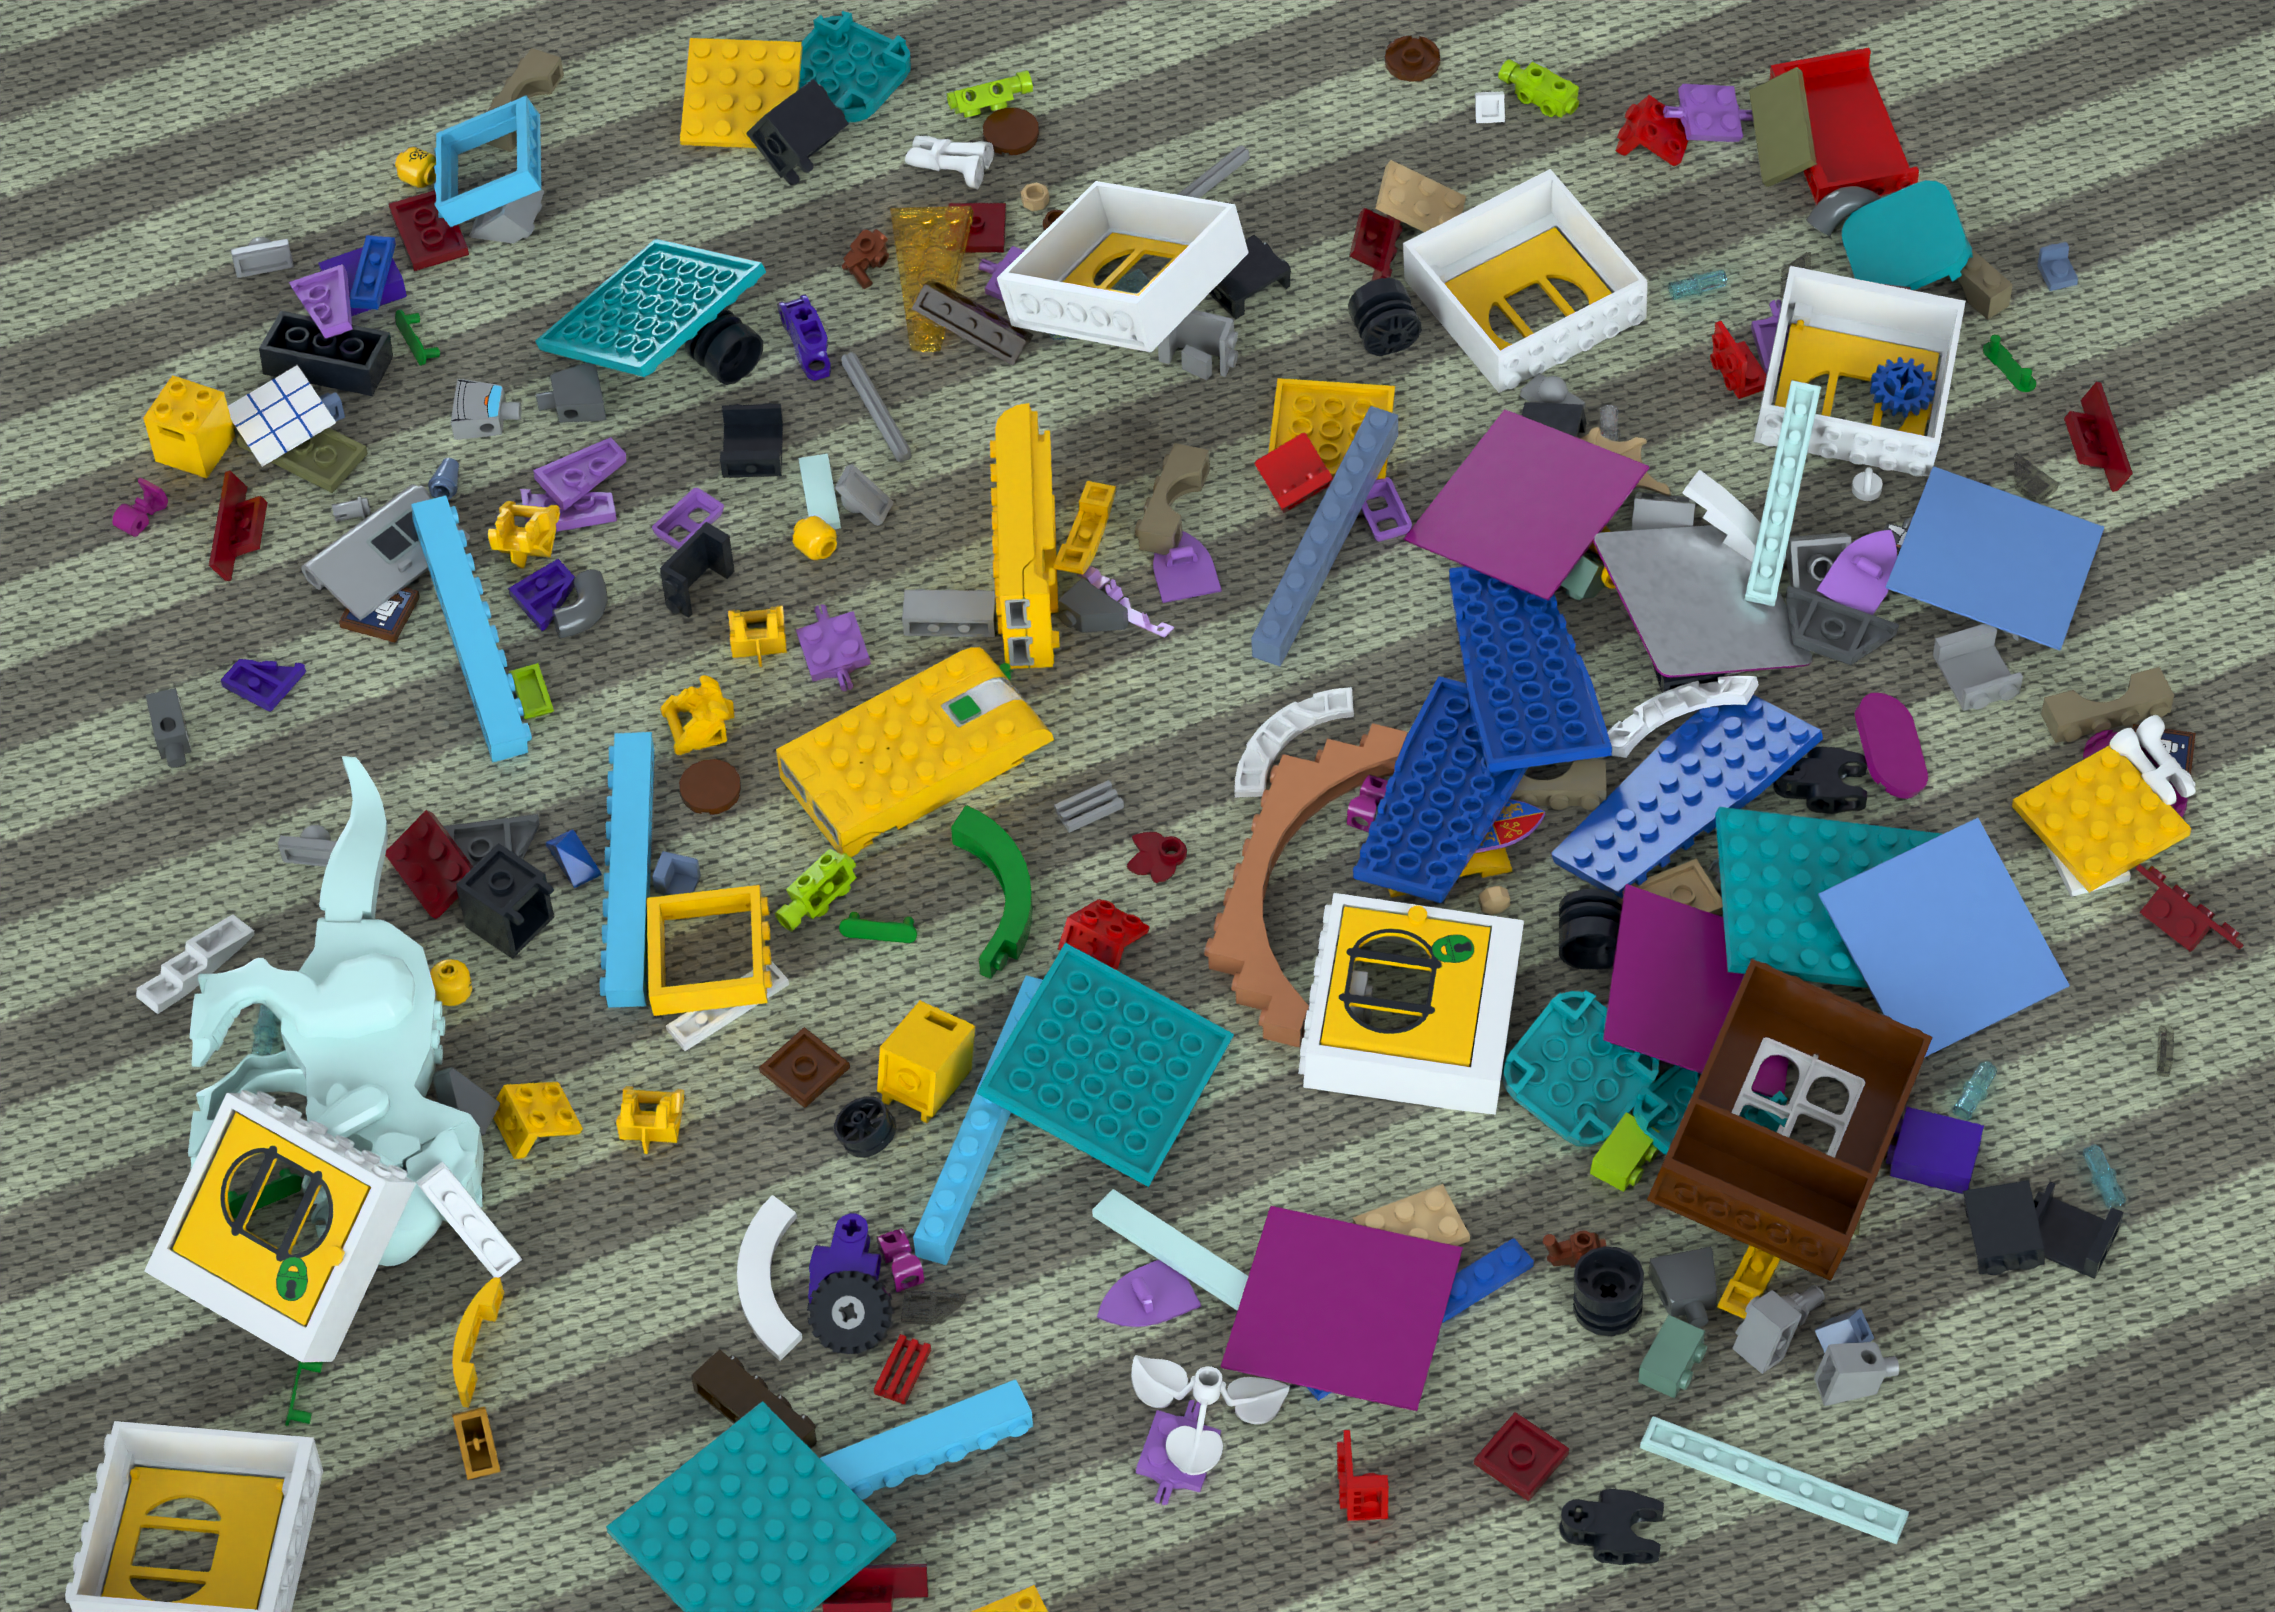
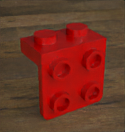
(1651, 129)

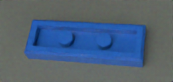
(372, 272)

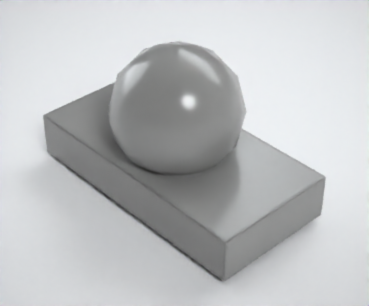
(262, 257)
(1549, 390)
(862, 495)
(310, 848)

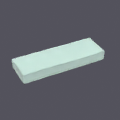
(819, 489)

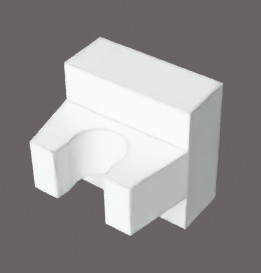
(1489, 107)

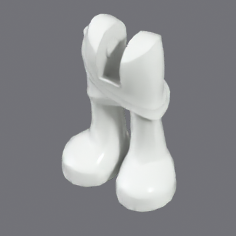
(969, 157)
(2149, 736)

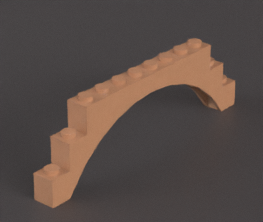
(1295, 795)

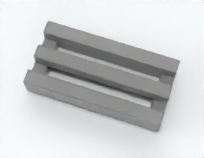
(1087, 801)

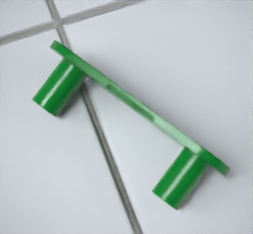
(403, 323)
(2002, 358)
(884, 931)
(272, 1192)
(295, 1414)

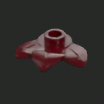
(1154, 857)

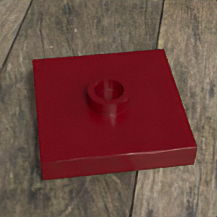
(987, 227)
(1521, 1456)

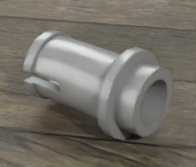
(351, 509)

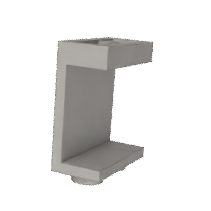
(1206, 333)
(1975, 667)

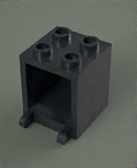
(797, 130)
(505, 900)

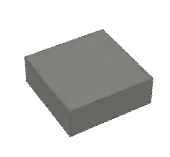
(1196, 362)

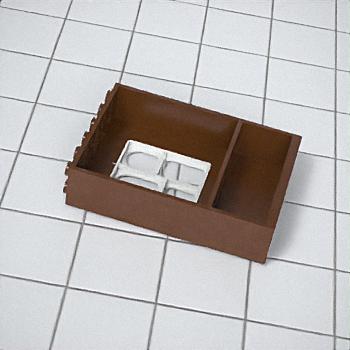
(1760, 1180)

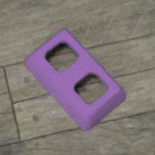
(1395, 510)
(679, 516)

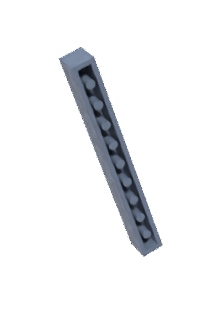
(1325, 536)

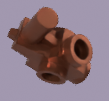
(866, 251)
(1571, 1250)

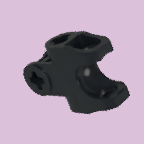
(1820, 781)
(1609, 1523)

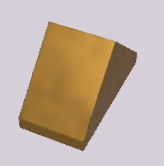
(476, 1443)

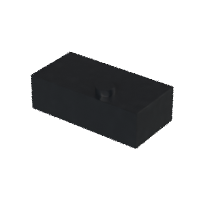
(341, 362)

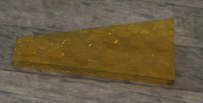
(928, 246)

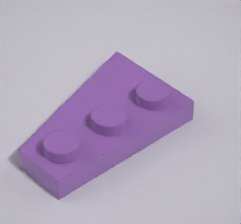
(589, 510)

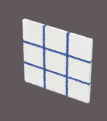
(280, 415)

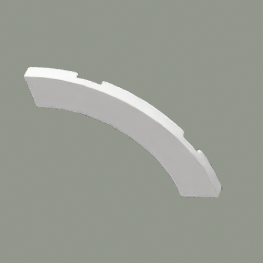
(1676, 702)
(1280, 730)
(755, 1278)

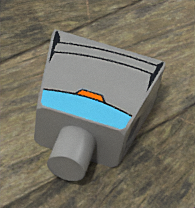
(481, 410)

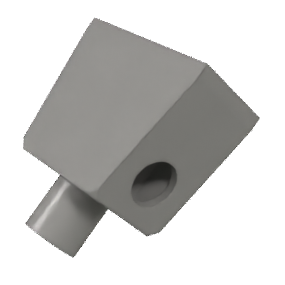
(1853, 1371)

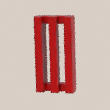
(911, 1346)

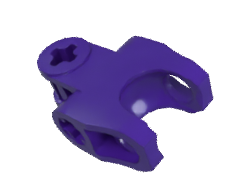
(807, 335)
(847, 1252)

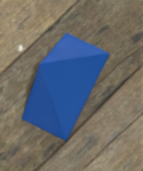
(573, 858)

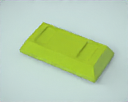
(532, 691)

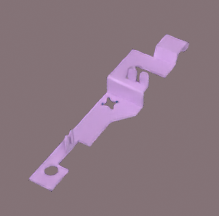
(1134, 617)

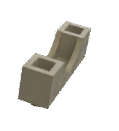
(535, 75)
(1985, 287)
(1182, 473)
(2072, 716)
(1580, 786)

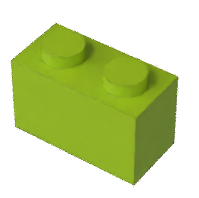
(1624, 1154)

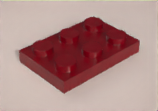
(425, 234)
(429, 863)

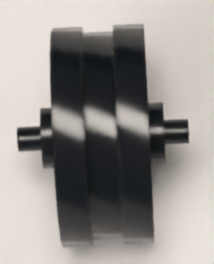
(862, 1120)

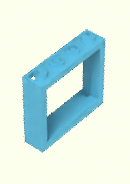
(513, 116)

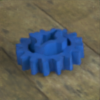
(1915, 394)

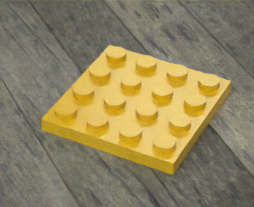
(734, 86)
(1327, 414)
(2100, 818)

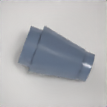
(445, 479)

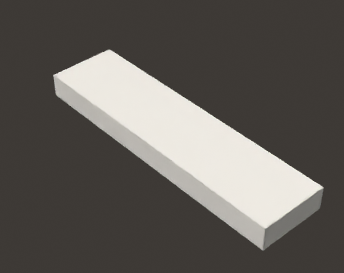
(698, 1025)
(469, 1220)

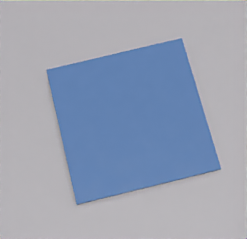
(1995, 558)
(1944, 937)

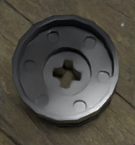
(1384, 316)
(726, 348)
(1589, 928)
(1608, 1291)

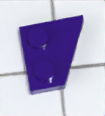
(543, 592)
(262, 682)

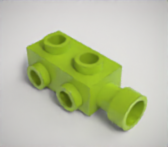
(1541, 88)
(983, 94)
(817, 885)

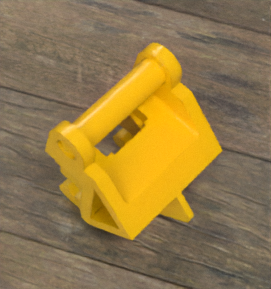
(532, 540)
(757, 641)
(708, 714)
(650, 1125)

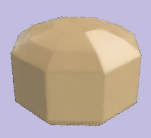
(1035, 196)
(1494, 900)

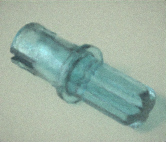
(1697, 284)
(264, 1032)
(1975, 1090)
(2103, 1176)

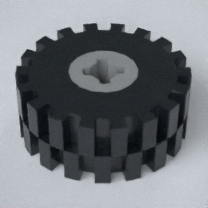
(866, 1318)

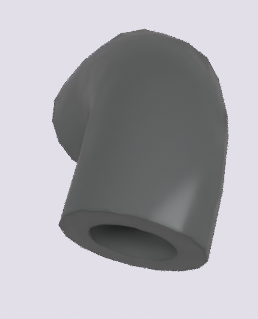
(1838, 206)
(586, 609)

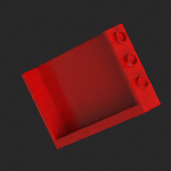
(1849, 126)

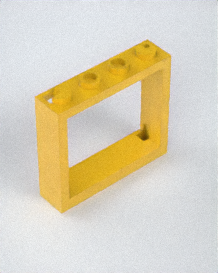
(709, 994)

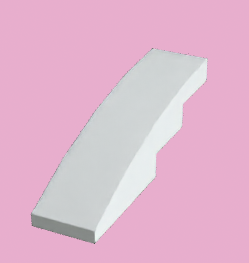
(1725, 513)
(201, 956)

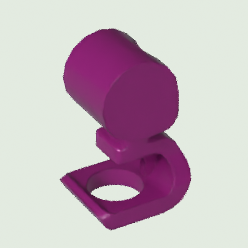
(134, 518)
(1365, 805)
(896, 1249)

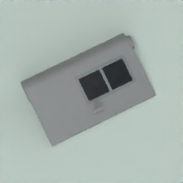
(373, 557)

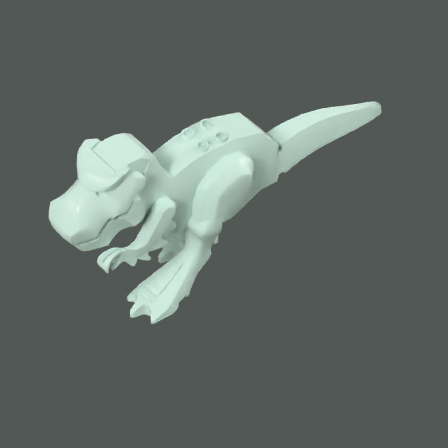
(354, 1031)

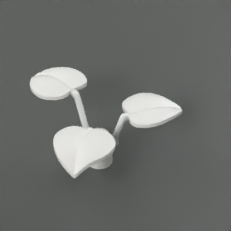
(1193, 1449)

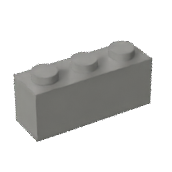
(949, 613)

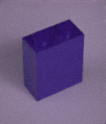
(394, 285)
(1935, 1150)

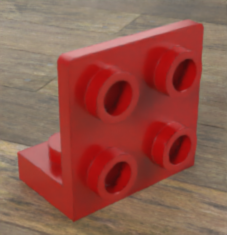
(1736, 363)
(1294, 472)
(1102, 931)
(1361, 1496)

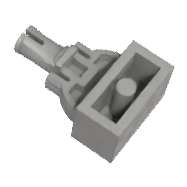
(1771, 1325)

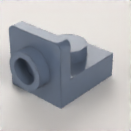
(2056, 267)

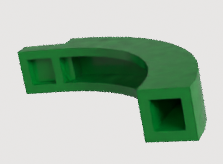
(997, 850)

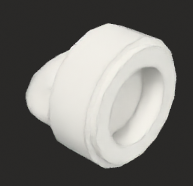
(1867, 485)

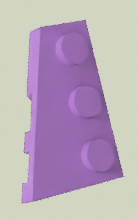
(326, 299)
(579, 472)

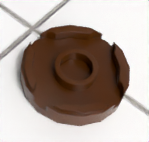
(1420, 58)
(1011, 131)
(710, 786)

